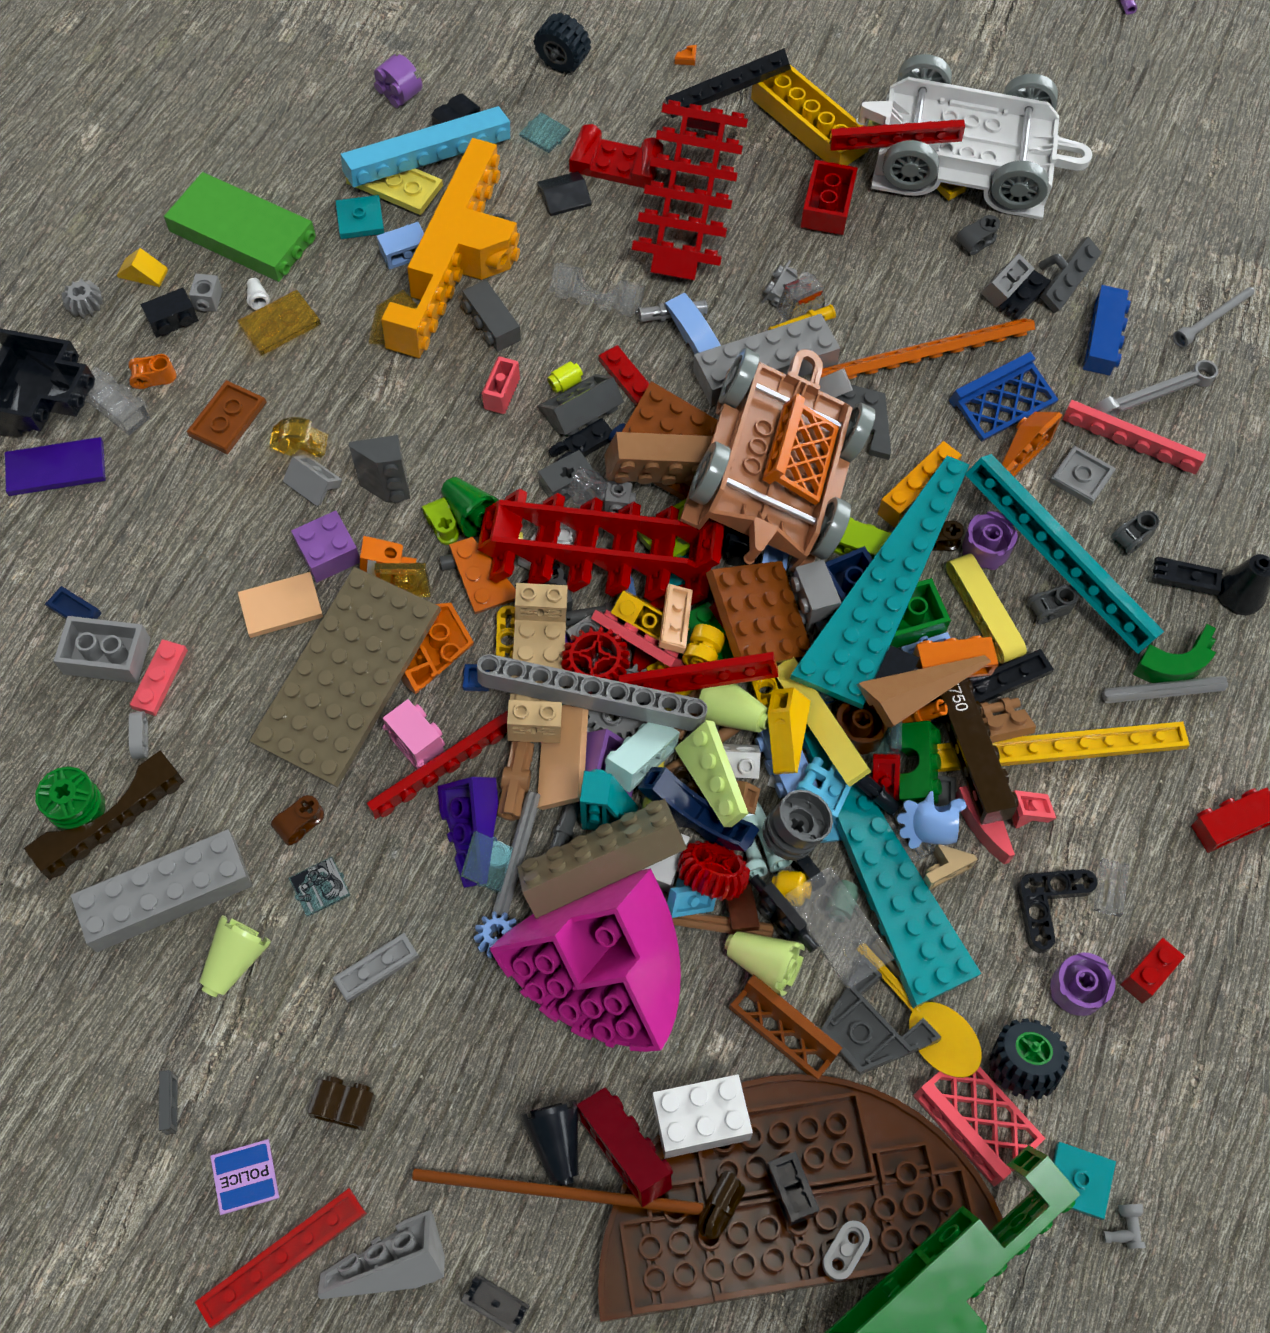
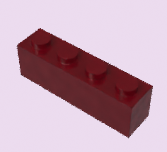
(625, 1147)

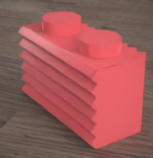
(501, 385)

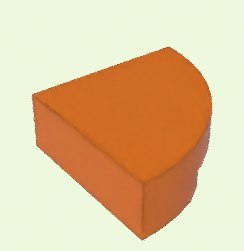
(686, 56)

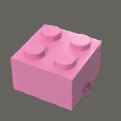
(414, 734)

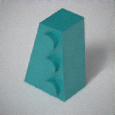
(603, 800)

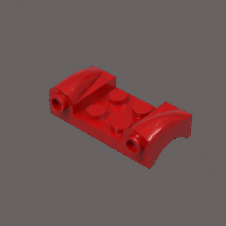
(614, 160)

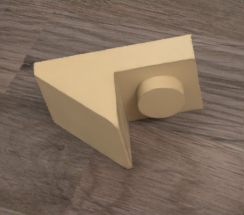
(952, 863)

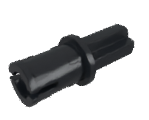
(878, 794)

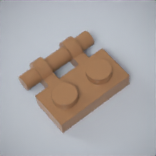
(1009, 723)

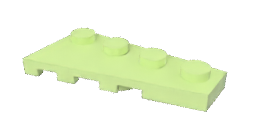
(710, 768)

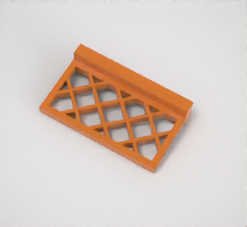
(787, 441)

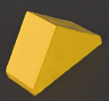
(143, 269)

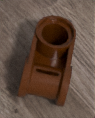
(296, 821)

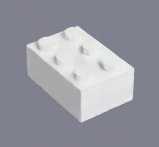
(701, 1116)

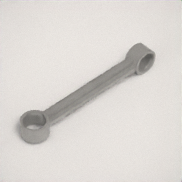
(1115, 406)

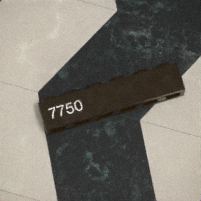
(977, 755)

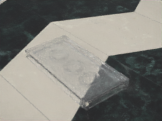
(839, 927)

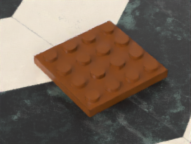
(668, 414)
(759, 610)

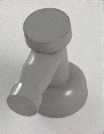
(1132, 1235)

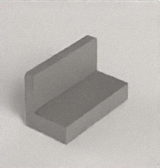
(310, 478)

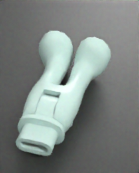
(754, 857)

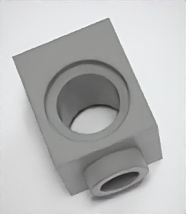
(205, 292)

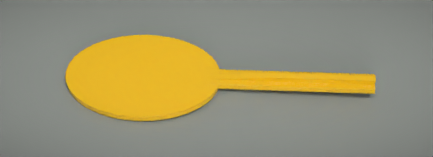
(959, 1049)

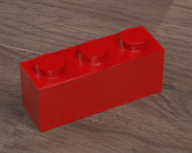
(1233, 819)

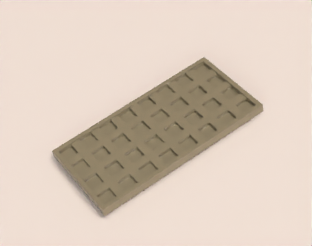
(345, 676)

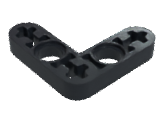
(1040, 899)

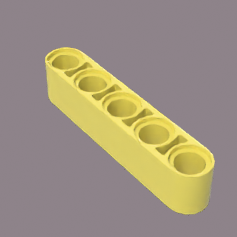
(986, 607)

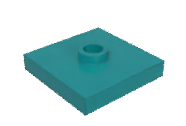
(359, 217)
(1089, 1175)

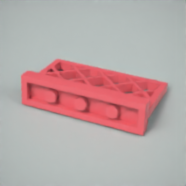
(967, 1136)

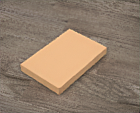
(280, 604)

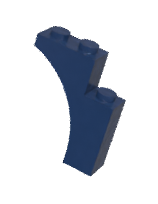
(694, 811)

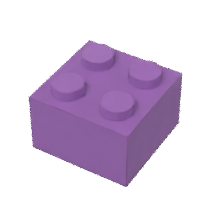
(326, 546)

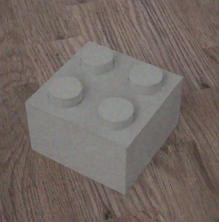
(814, 593)

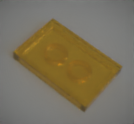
(279, 322)

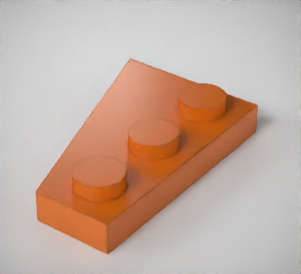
(475, 572)

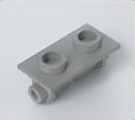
(774, 289)

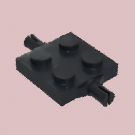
(781, 912)

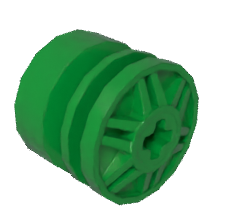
(69, 798)

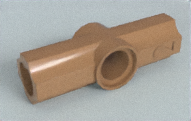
(515, 780)

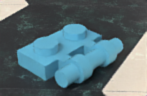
(833, 787)

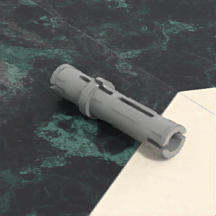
(661, 312)

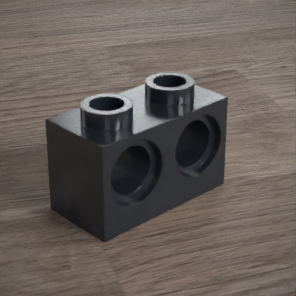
(792, 1189)

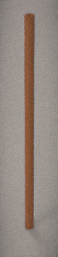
(554, 1191)

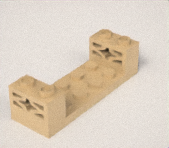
(537, 640)

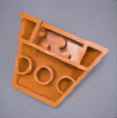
(439, 649)

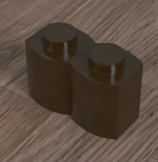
(342, 1103)

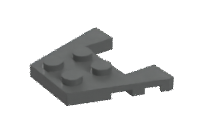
(881, 441)
(866, 1036)

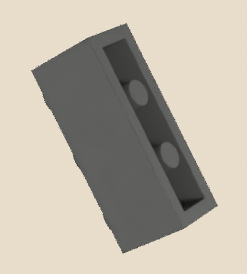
(491, 315)

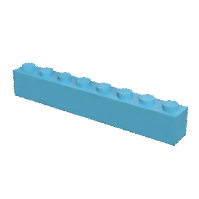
(423, 146)

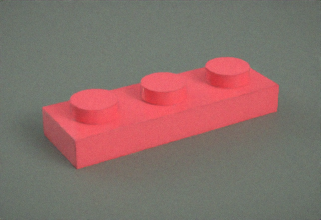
(158, 677)

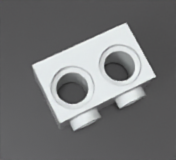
(744, 760)

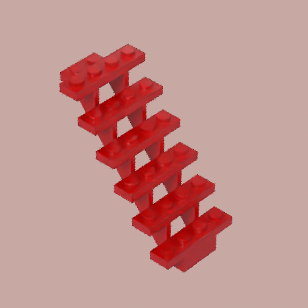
(684, 261)
(504, 523)

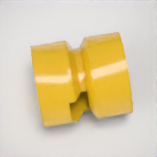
(704, 644)

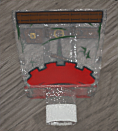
(801, 296)

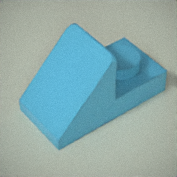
(685, 902)

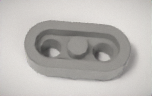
(845, 1251)

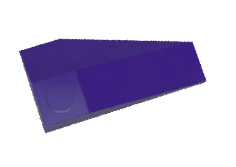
(467, 808)

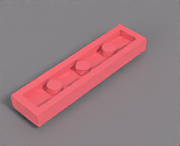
(630, 633)

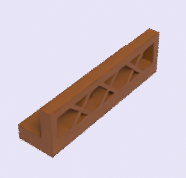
(790, 1019)

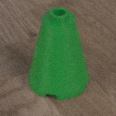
(467, 504)

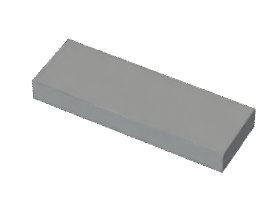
(375, 967)

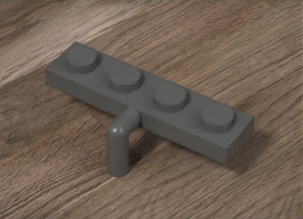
(1070, 273)

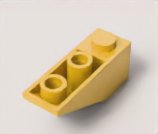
(639, 613)
(787, 727)

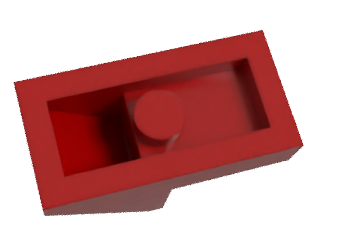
(887, 772)

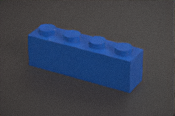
(1106, 330)

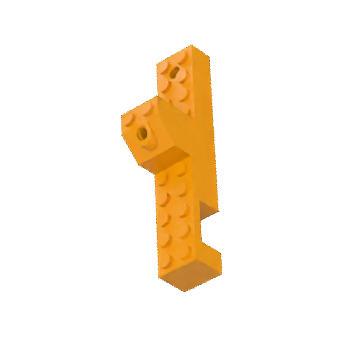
(455, 243)

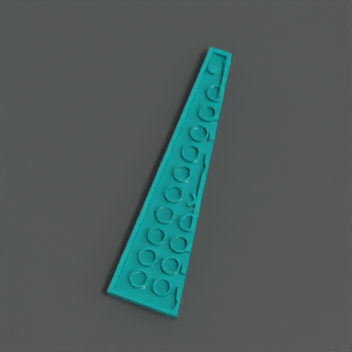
(867, 620)
(909, 916)

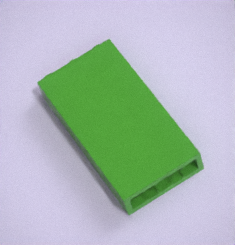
(240, 226)

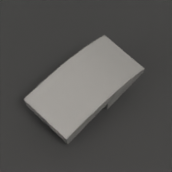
(835, 383)

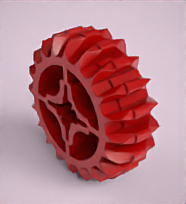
(578, 654)
(713, 870)

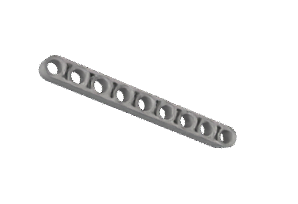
(582, 683)

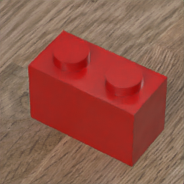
(1152, 970)

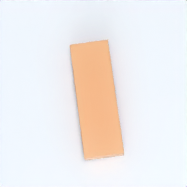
(675, 618)

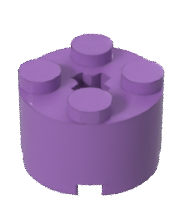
(397, 80)
(990, 539)
(1096, 988)

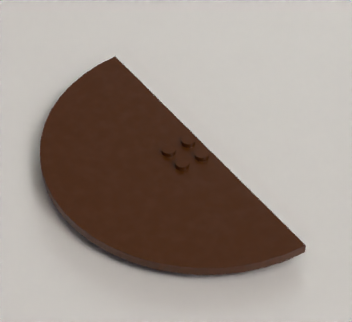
(864, 1164)

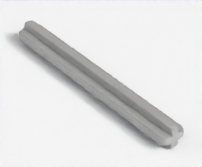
(1165, 689)
(519, 847)

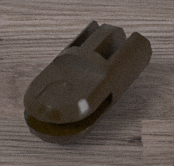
(720, 1205)

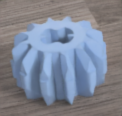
(486, 931)

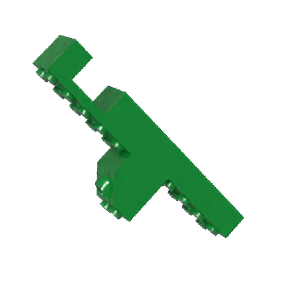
(958, 1258)

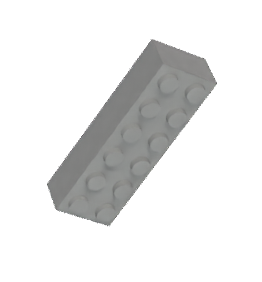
(775, 350)
(161, 891)

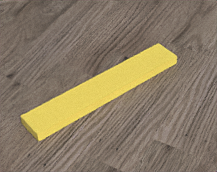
(827, 729)

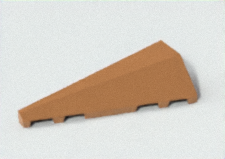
(905, 693)

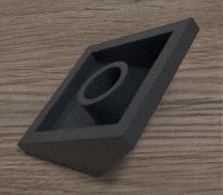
(564, 193)

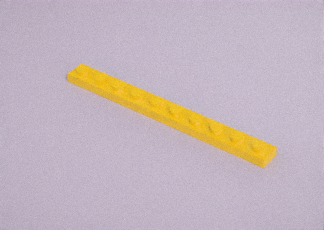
(1081, 744)

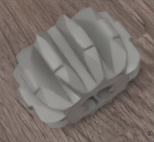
(82, 298)

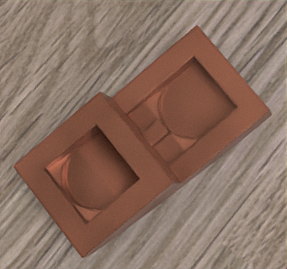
(743, 912)

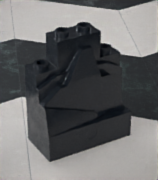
(38, 379)

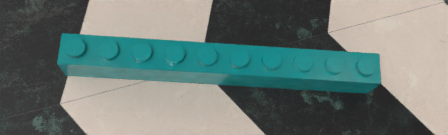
(1064, 553)

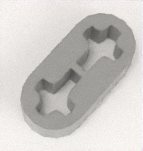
(138, 735)

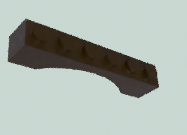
(60, 849)

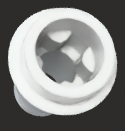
(256, 294)

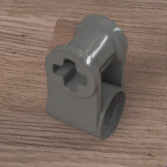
(979, 234)
(1134, 534)
(1049, 604)

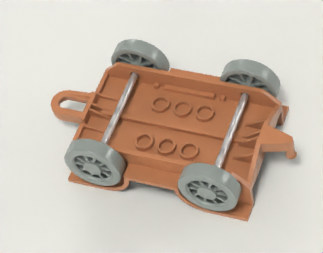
(731, 472)

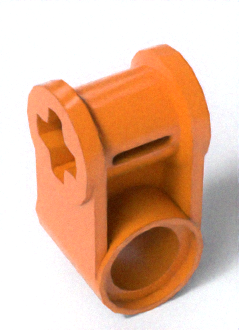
(152, 371)

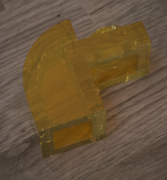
(296, 434)

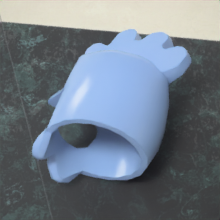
(929, 822)

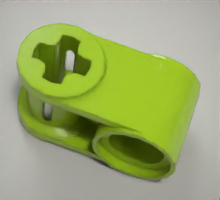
(441, 520)

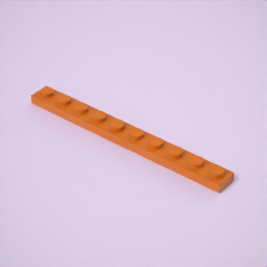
(933, 348)

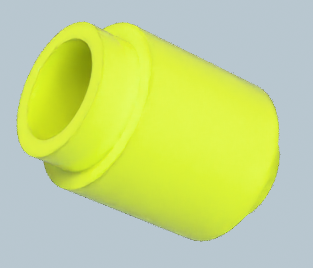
(565, 377)

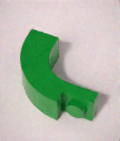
(1161, 666)

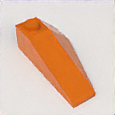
(1031, 438)

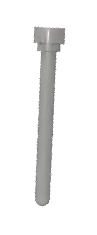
(1186, 335)

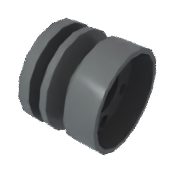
(797, 825)

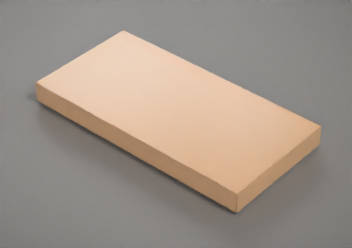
(564, 762)

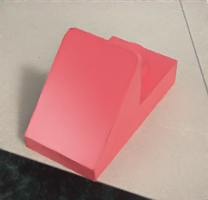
(1032, 808)

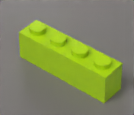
(861, 535)

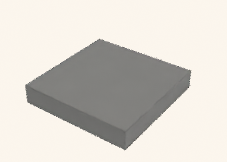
(1082, 475)

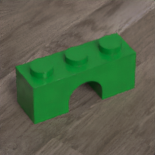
(921, 740)

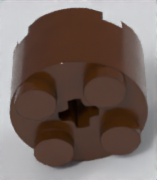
(866, 736)

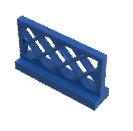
(994, 380)

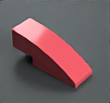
(991, 835)

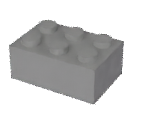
(102, 649)

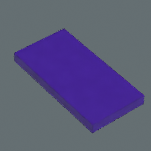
(54, 466)

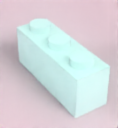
(639, 753)

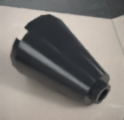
(1246, 586)
(555, 1140)

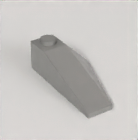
(398, 1262)

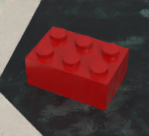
(829, 197)

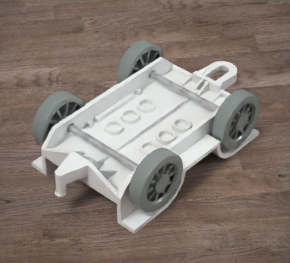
(1005, 142)

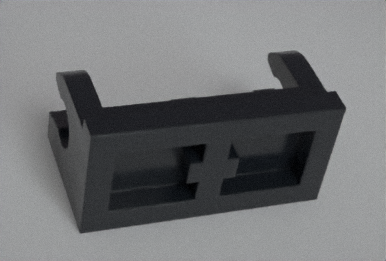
(495, 1304)

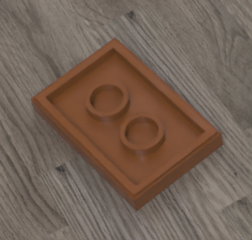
(226, 417)

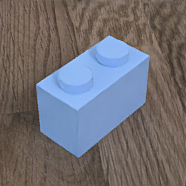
(400, 244)

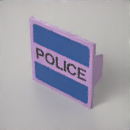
(244, 1177)

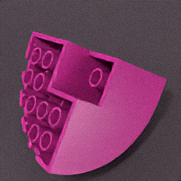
(602, 964)

